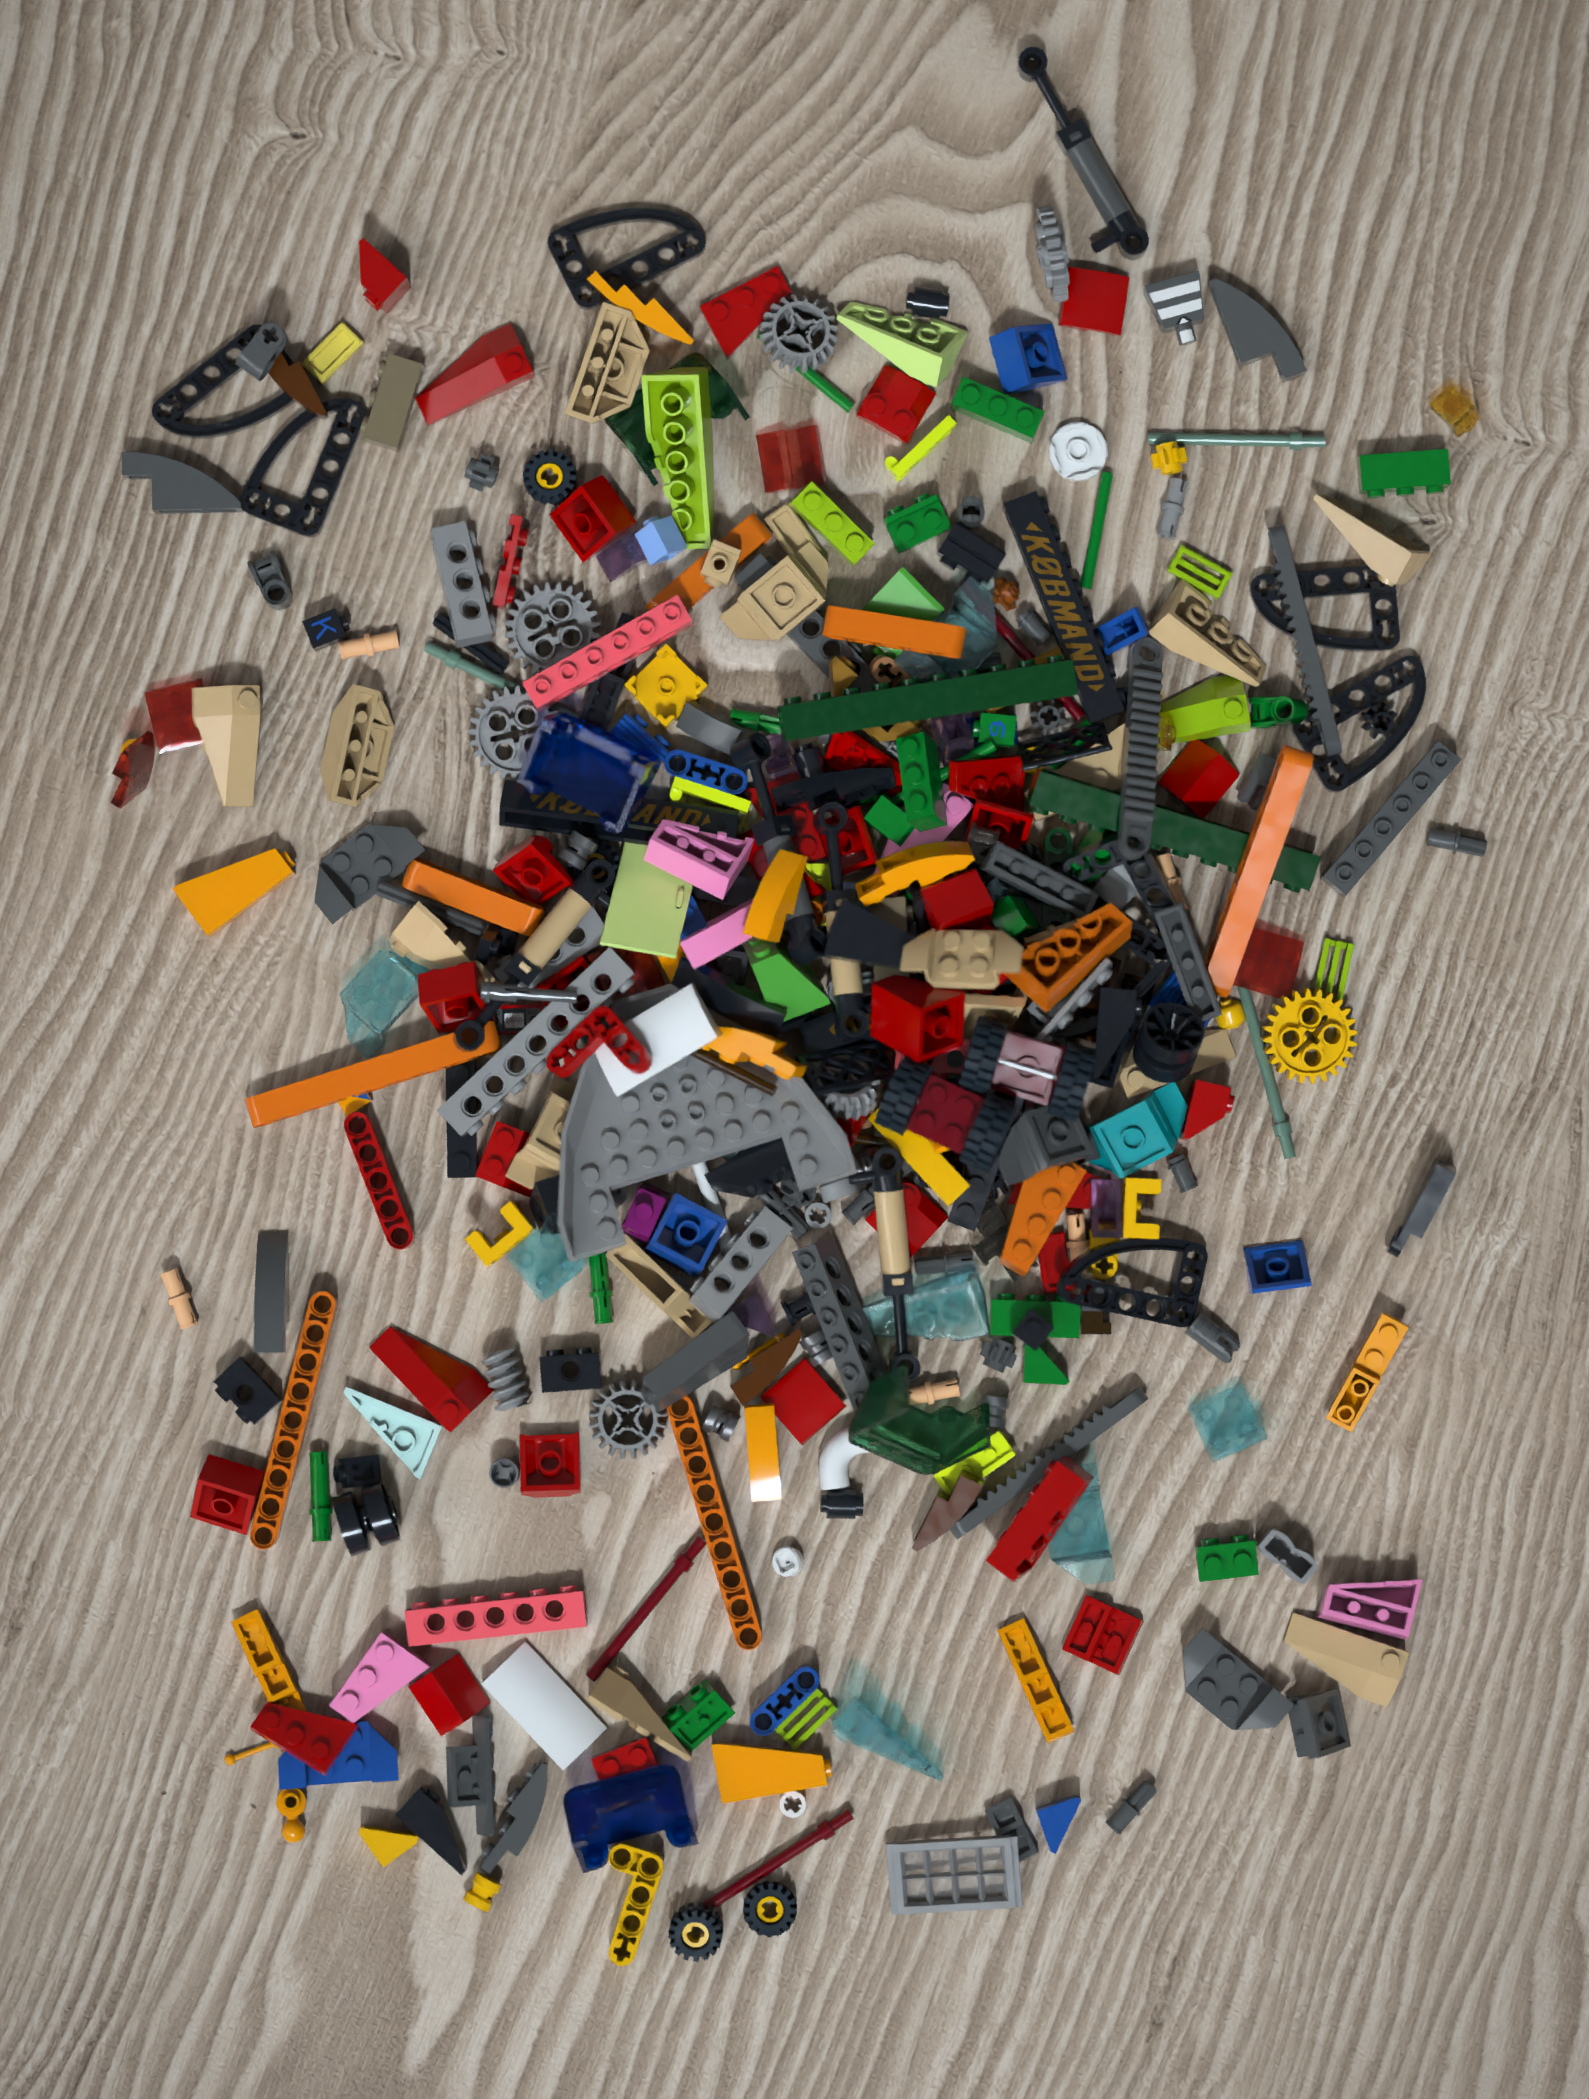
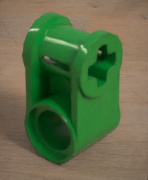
(1271, 711)

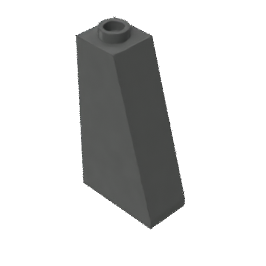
(697, 1362)

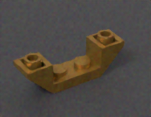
(841, 676)

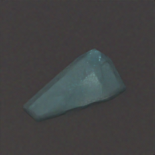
(869, 1731)

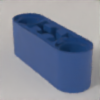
(701, 764)
(785, 1711)

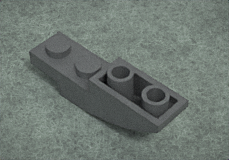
(526, 1808)

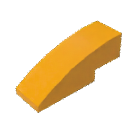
(775, 896)
(762, 1452)

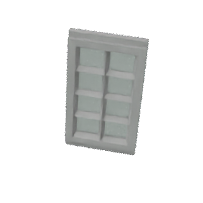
(954, 1874)

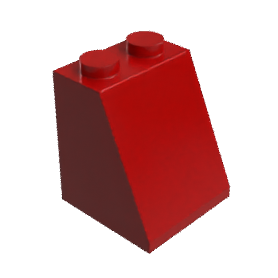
(917, 1016)

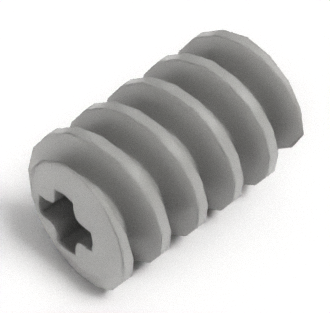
(505, 1379)

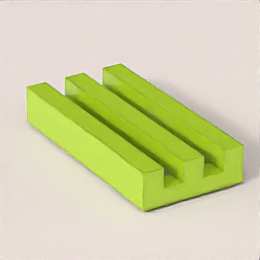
(1192, 581)
(1345, 968)
(823, 1701)

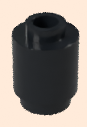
(927, 302)
(809, 761)
(842, 1504)

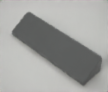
(1039, 881)
(1187, 961)

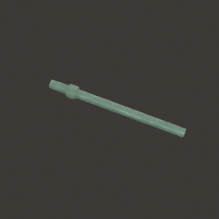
(1294, 440)
(454, 660)
(1281, 1128)

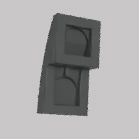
(708, 728)
(1007, 1821)

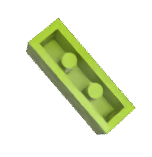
(831, 523)

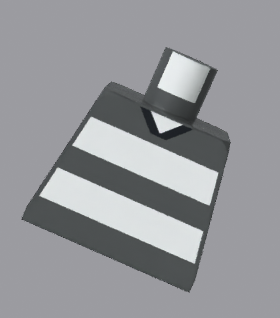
(1177, 305)

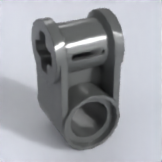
(260, 354)
(270, 576)

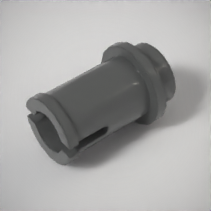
(1033, 627)
(1182, 1172)

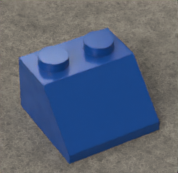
(1027, 358)
(686, 1235)

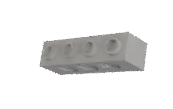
(465, 629)
(593, 929)
(772, 1233)

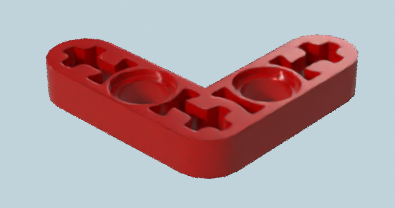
(598, 1035)

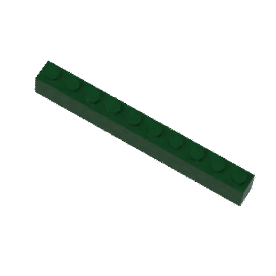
(927, 699)
(1170, 827)

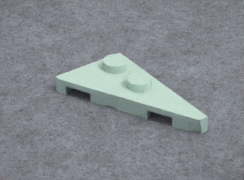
(403, 1431)

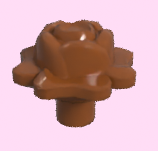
(1006, 593)

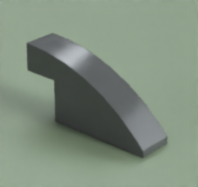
(1255, 332)
(178, 486)
(271, 1293)

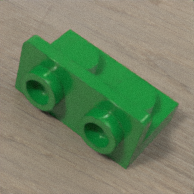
(916, 523)
(1226, 1559)
(697, 1715)

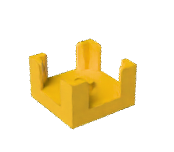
(665, 686)
(1132, 1207)
(504, 1241)

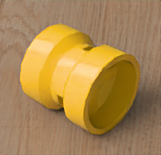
(483, 1889)

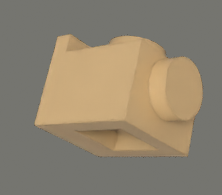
(723, 552)

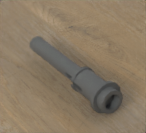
(511, 992)

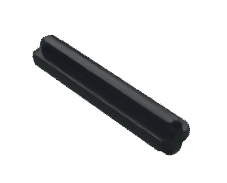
(481, 650)

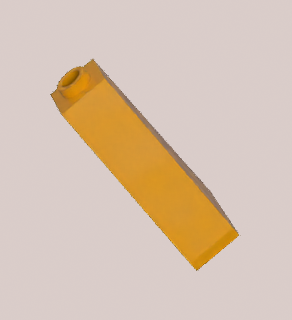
(232, 890)
(765, 1771)

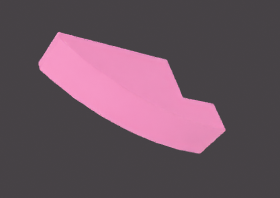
(718, 936)

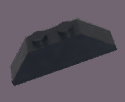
(752, 1170)

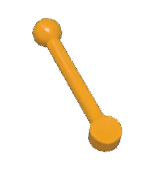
(761, 1348)
(230, 1759)

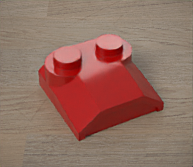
(896, 404)
(533, 870)
(921, 1216)
(550, 1465)

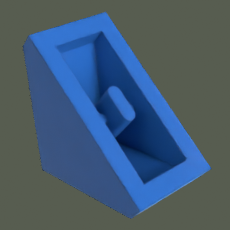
(1122, 631)
(1056, 1819)

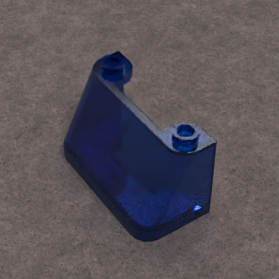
(589, 768)
(627, 1809)

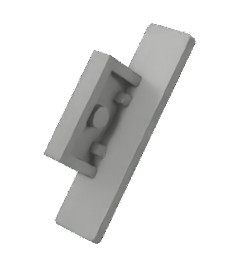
(1061, 1014)

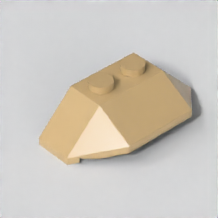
(609, 367)
(356, 746)

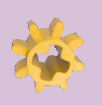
(1169, 458)

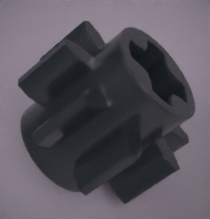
(1387, 721)

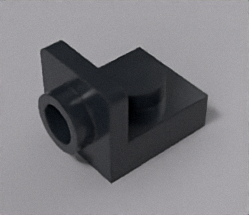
(496, 941)
(357, 1471)

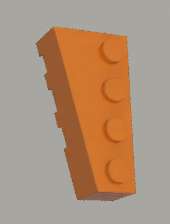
(1070, 955)
(1036, 1213)

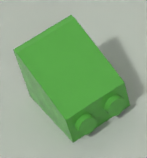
(904, 598)
(784, 981)

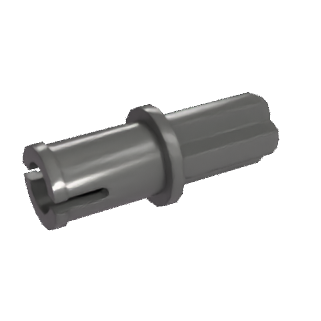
(1456, 842)
(785, 1212)
(943, 1263)
(1131, 1807)

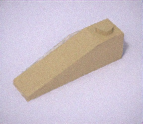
(1195, 632)
(230, 734)
(624, 1700)

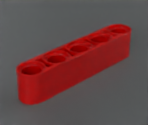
(368, 1169)

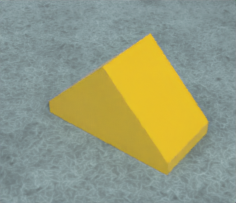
(387, 1843)

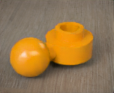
(292, 1829)

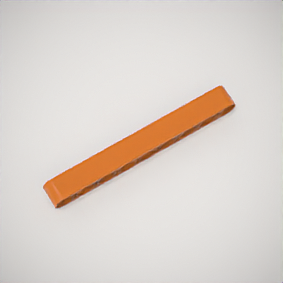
(1257, 867)
(368, 1076)
(284, 1431)
(723, 1534)

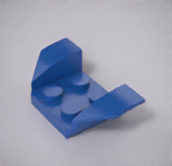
(363, 1759)

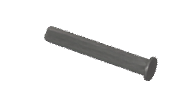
(441, 911)

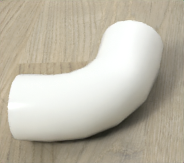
(835, 1461)

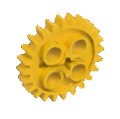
(1290, 1018)

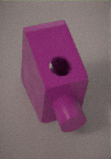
(645, 1212)

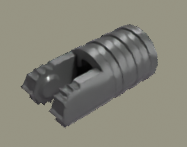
(971, 521)
(1257, 781)
(1212, 1337)

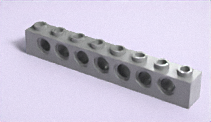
(455, 1108)

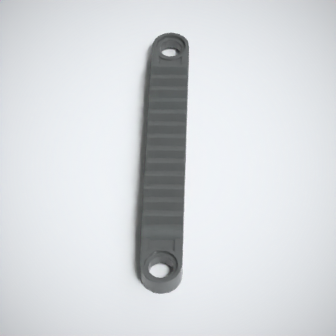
(1304, 640)
(1140, 748)
(1035, 1471)

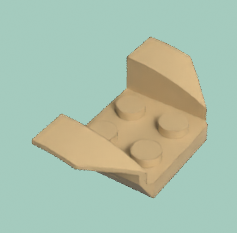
(780, 597)
(962, 957)
(999, 1008)
(542, 1149)

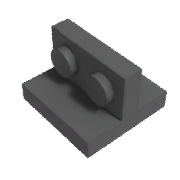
(1319, 1724)

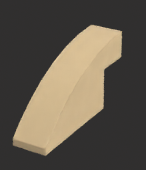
(659, 1287)

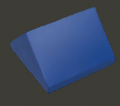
(1276, 1267)

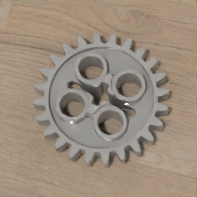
(1052, 253)
(542, 604)
(510, 707)

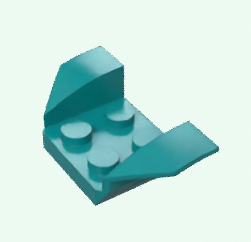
(1140, 1132)

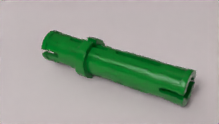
(600, 1289)
(320, 1496)

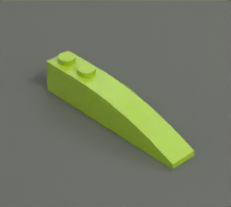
(681, 438)

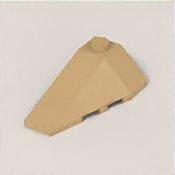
(1388, 555)
(424, 942)
(1214, 1050)
(1355, 1661)

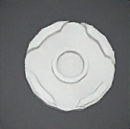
(1078, 451)

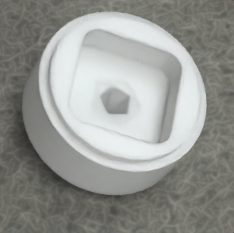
(787, 1561)

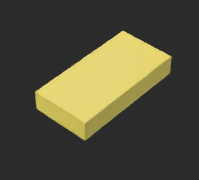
(332, 353)

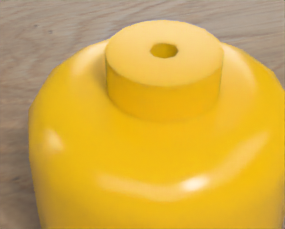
(1232, 1014)

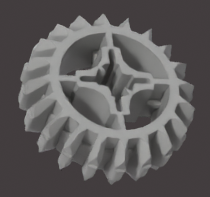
(817, 322)
(848, 1102)
(613, 1404)

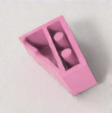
(698, 856)
(1374, 1607)
(378, 1676)

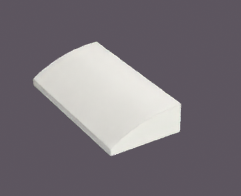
(667, 1031)
(544, 1705)

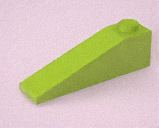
(1209, 710)

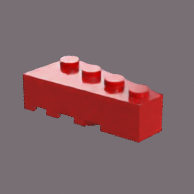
(1040, 1518)

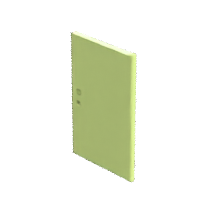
(644, 906)

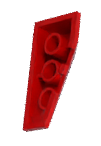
(481, 372)
(436, 1380)

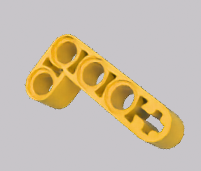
(631, 1905)

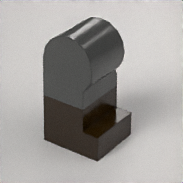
(1092, 1319)

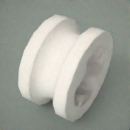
(790, 1812)

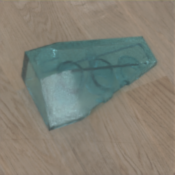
(941, 1308)

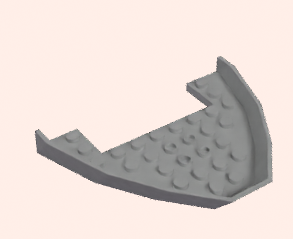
(677, 1122)

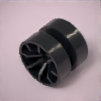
(1168, 1042)
(358, 1520)

